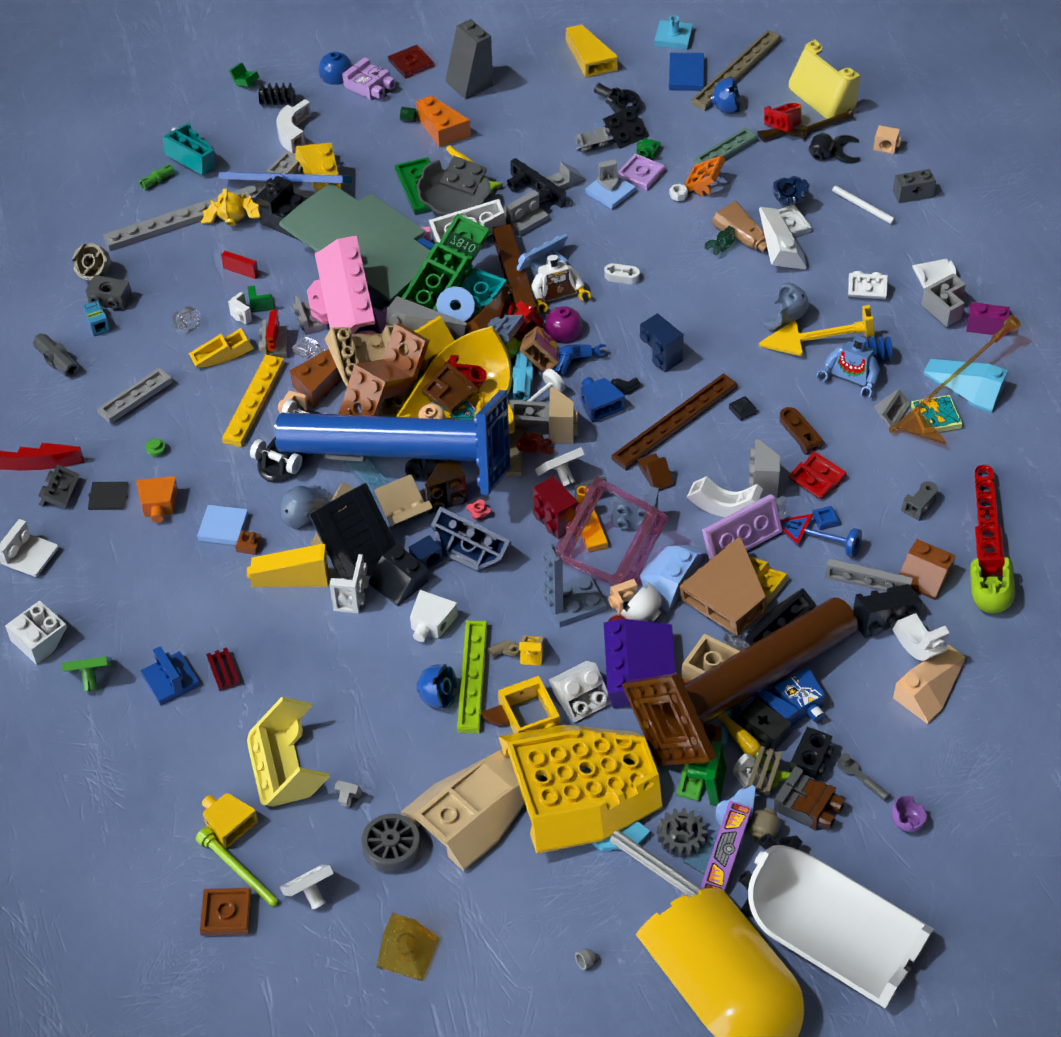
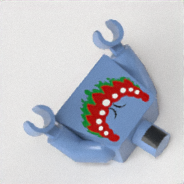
(853, 363)

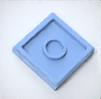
(608, 198)
(222, 524)

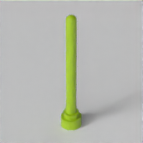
(207, 838)

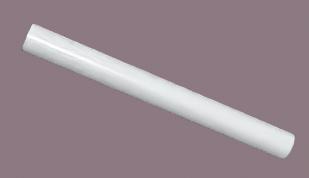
(864, 205)

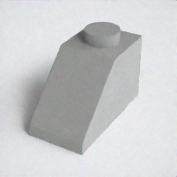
(529, 413)

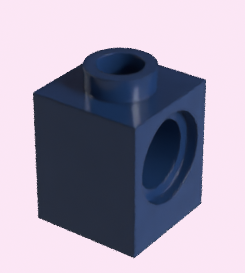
(427, 551)

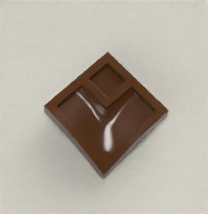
(449, 388)

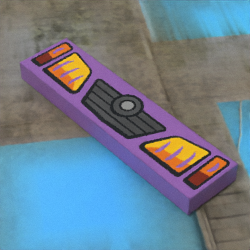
(726, 846)

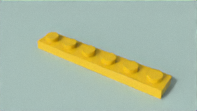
(253, 401)

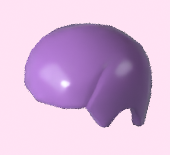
(908, 814)

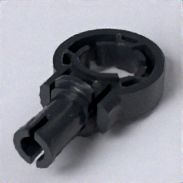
(616, 95)

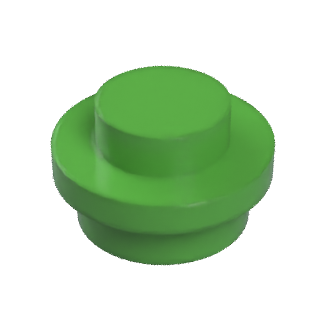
(155, 447)

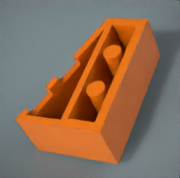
(441, 121)

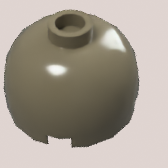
(91, 260)

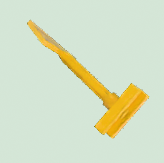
(789, 339)

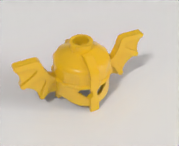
(231, 209)

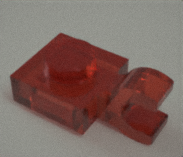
(532, 442)

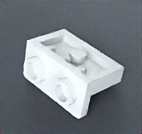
(867, 285)

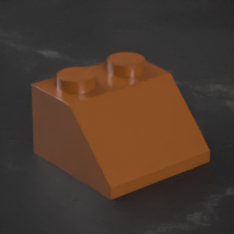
(928, 568)

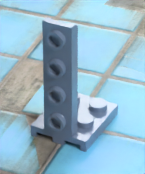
(572, 599)

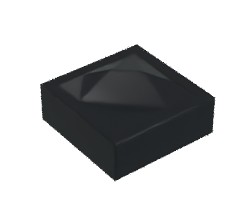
(742, 408)

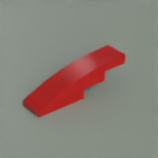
(41, 458)

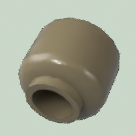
(764, 823)

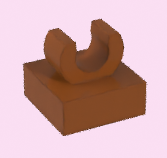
(248, 542)

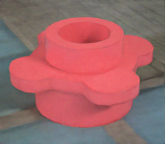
(478, 509)

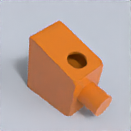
(157, 496)

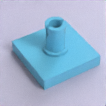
(673, 34)

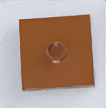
(226, 911)

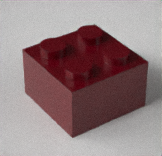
(554, 506)

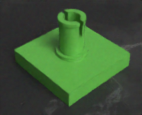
(88, 668)

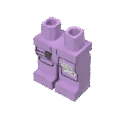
(368, 79)

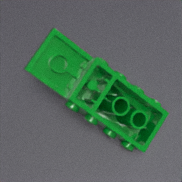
(445, 265)

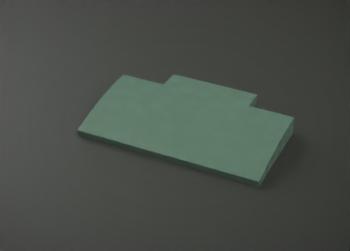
(383, 235)

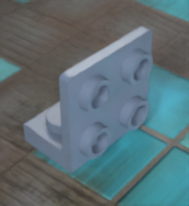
(630, 516)

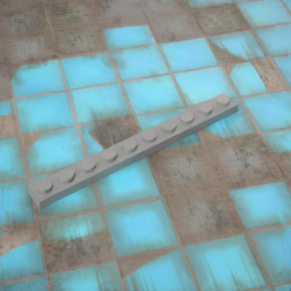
(169, 221)

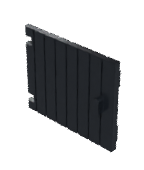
(353, 531)

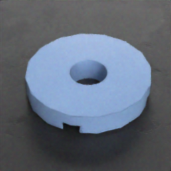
(460, 295)

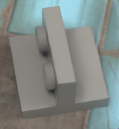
(525, 213)

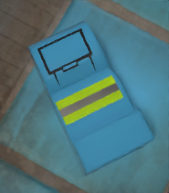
(96, 316)

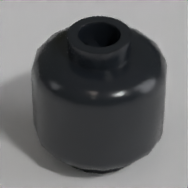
(821, 146)

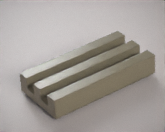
(770, 754)

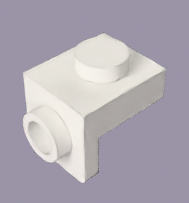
(239, 309)

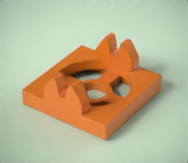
(712, 168)

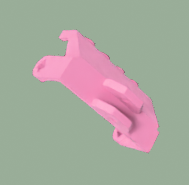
(342, 291)

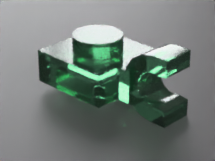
(724, 240)

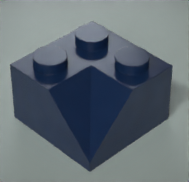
(665, 341)

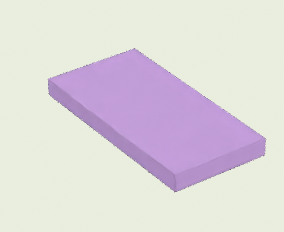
(751, 524)

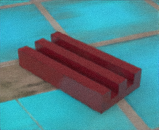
(218, 656)

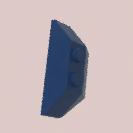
(468, 541)

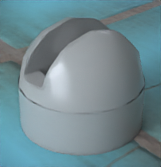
(585, 958)

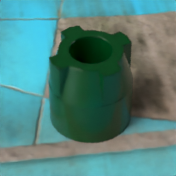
(408, 114)

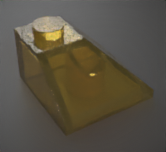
(406, 947)

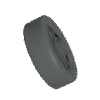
(385, 838)

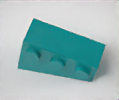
(189, 149)

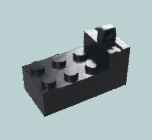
(277, 202)

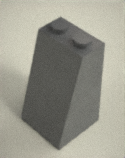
(470, 60)

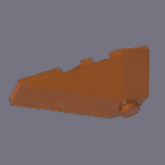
(490, 311)

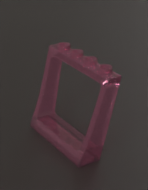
(639, 548)

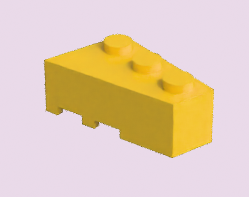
(317, 160)

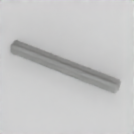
(654, 864)

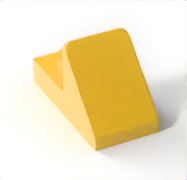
(531, 650)

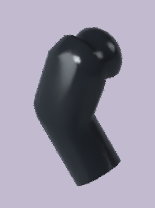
(625, 386)

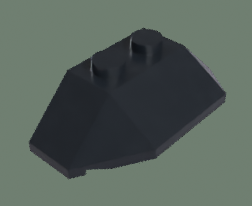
(780, 615)

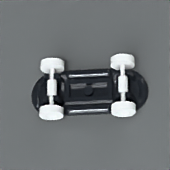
(277, 465)

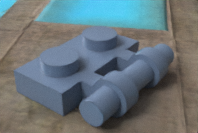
(507, 326)

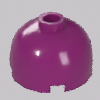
(564, 324)

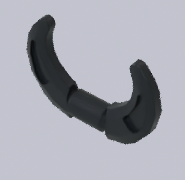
(840, 155)

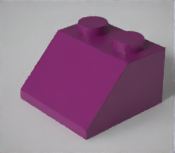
(986, 318)

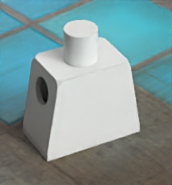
(432, 615)

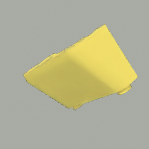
(821, 85)

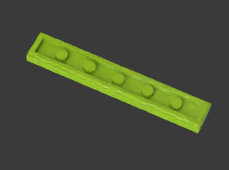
(472, 677)

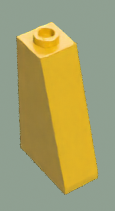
(590, 53)
(291, 568)

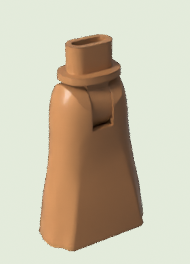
(745, 227)

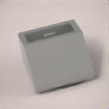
(764, 469)

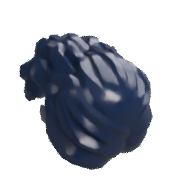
(790, 190)

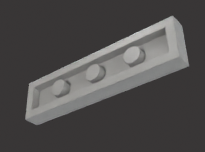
(134, 395)
(864, 576)

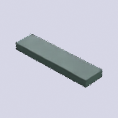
(729, 146)

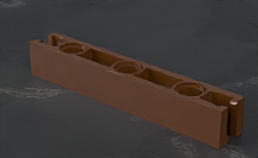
(508, 256)

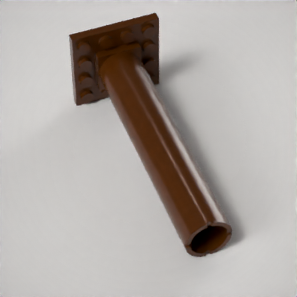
(676, 712)

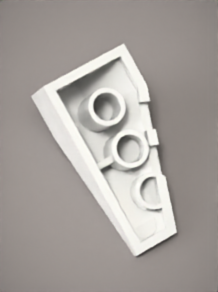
(780, 242)

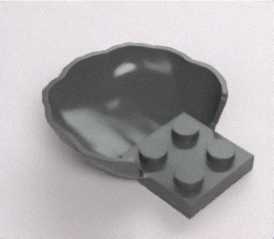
(453, 188)

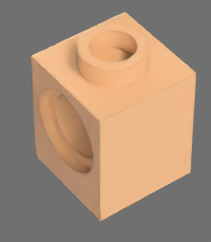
(887, 139)

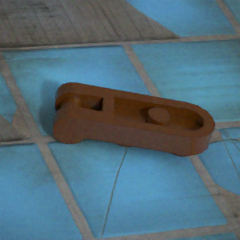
(800, 429)

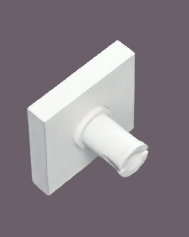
(561, 465)
(307, 883)

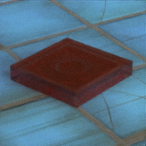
(411, 61)

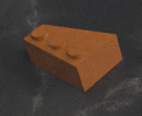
(316, 377)

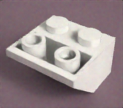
(36, 632)
(580, 690)

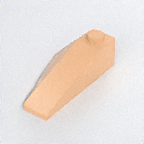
(929, 684)

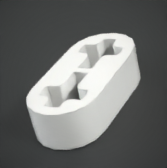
(621, 273)

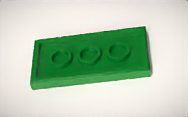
(408, 175)

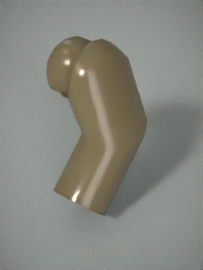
(505, 647)

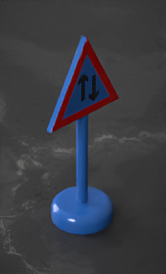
(797, 526)

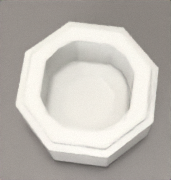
(678, 192)

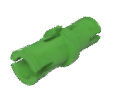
(156, 177)

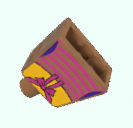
(540, 349)

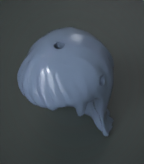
(792, 303)
(300, 502)

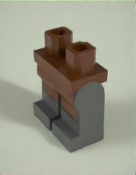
(808, 800)

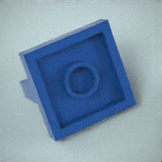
(169, 676)

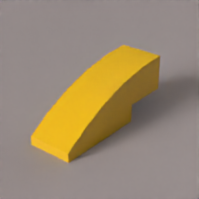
(221, 349)

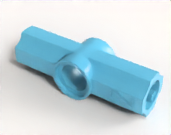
(522, 377)

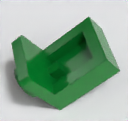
(243, 77)

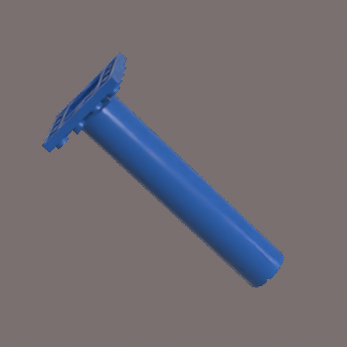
(475, 440)

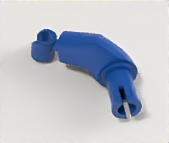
(575, 351)

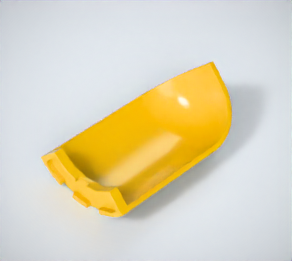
(475, 348)
(724, 967)

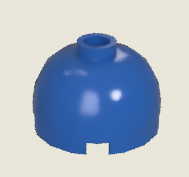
(333, 66)
(726, 96)
(437, 686)

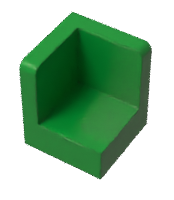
(261, 302)

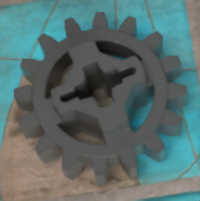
(682, 832)

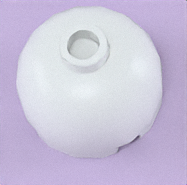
(644, 604)

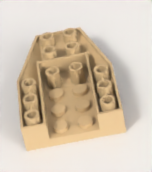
(352, 349)

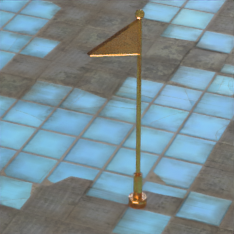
(916, 422)

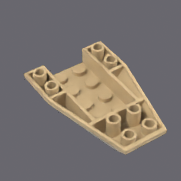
(470, 808)

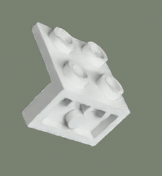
(24, 551)
(349, 594)

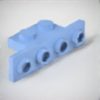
(539, 255)

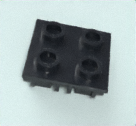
(625, 127)

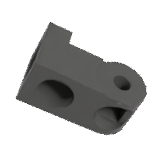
(921, 502)

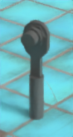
(851, 768)

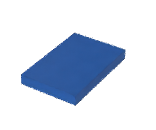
(686, 71)

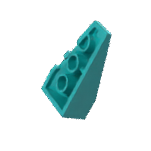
(483, 288)

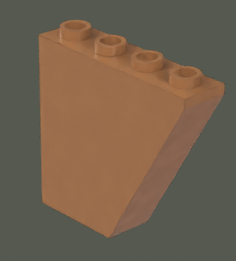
(727, 589)

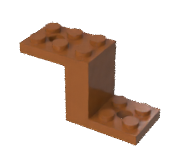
(387, 377)

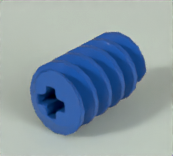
(880, 347)

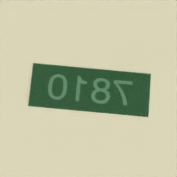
(463, 244)

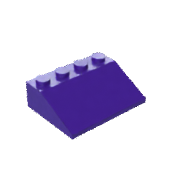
(635, 652)

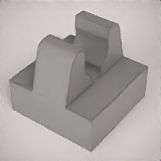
(347, 792)

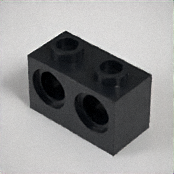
(809, 754)

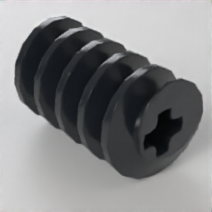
(276, 94)

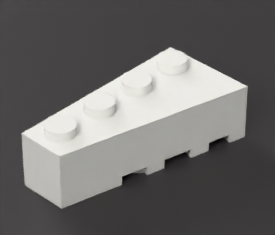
(487, 214)

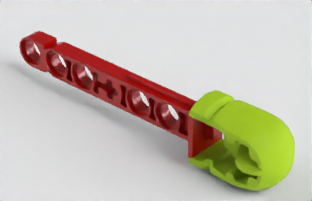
(990, 564)

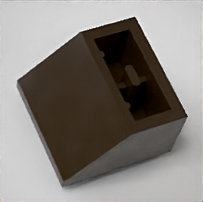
(446, 486)

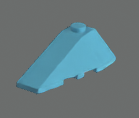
(977, 382)

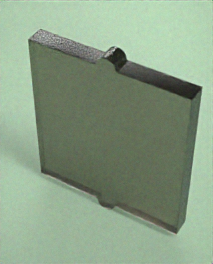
(108, 496)

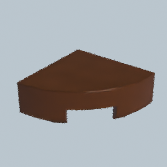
(496, 716)

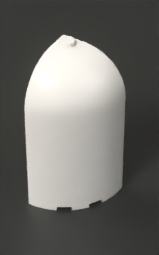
(835, 922)

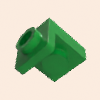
(648, 148)

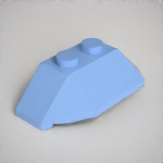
(669, 569)

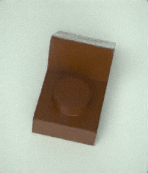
(656, 471)

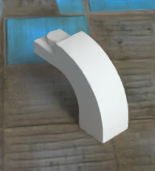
(287, 120)
(719, 501)
(918, 640)

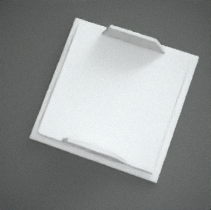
(934, 271)

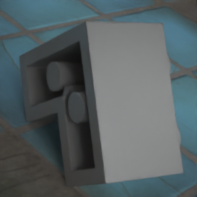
(945, 299)

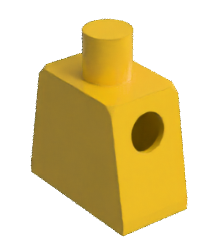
(228, 818)

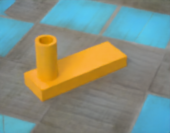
(593, 533)

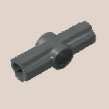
(56, 355)

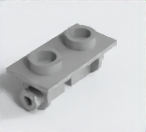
(586, 142)

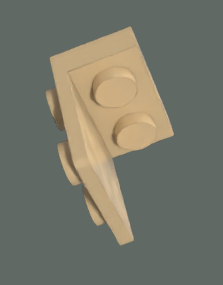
(401, 500)

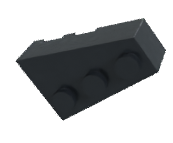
(883, 610)

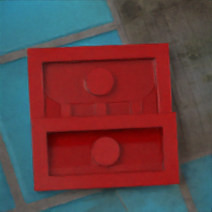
(817, 475)

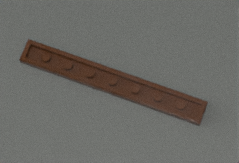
(674, 421)

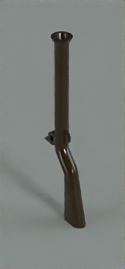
(769, 134)

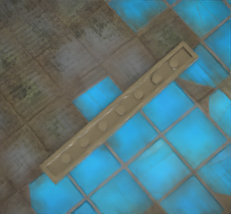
(738, 67)

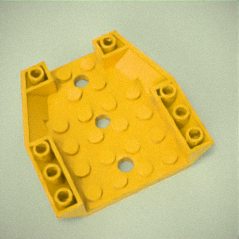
(576, 805)

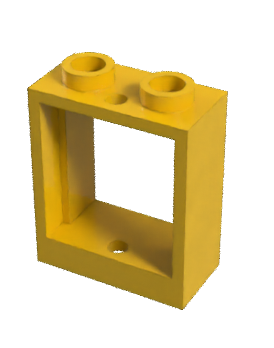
(522, 692)

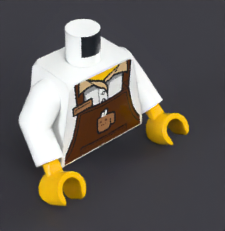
(555, 282)

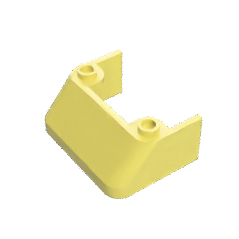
(275, 758)

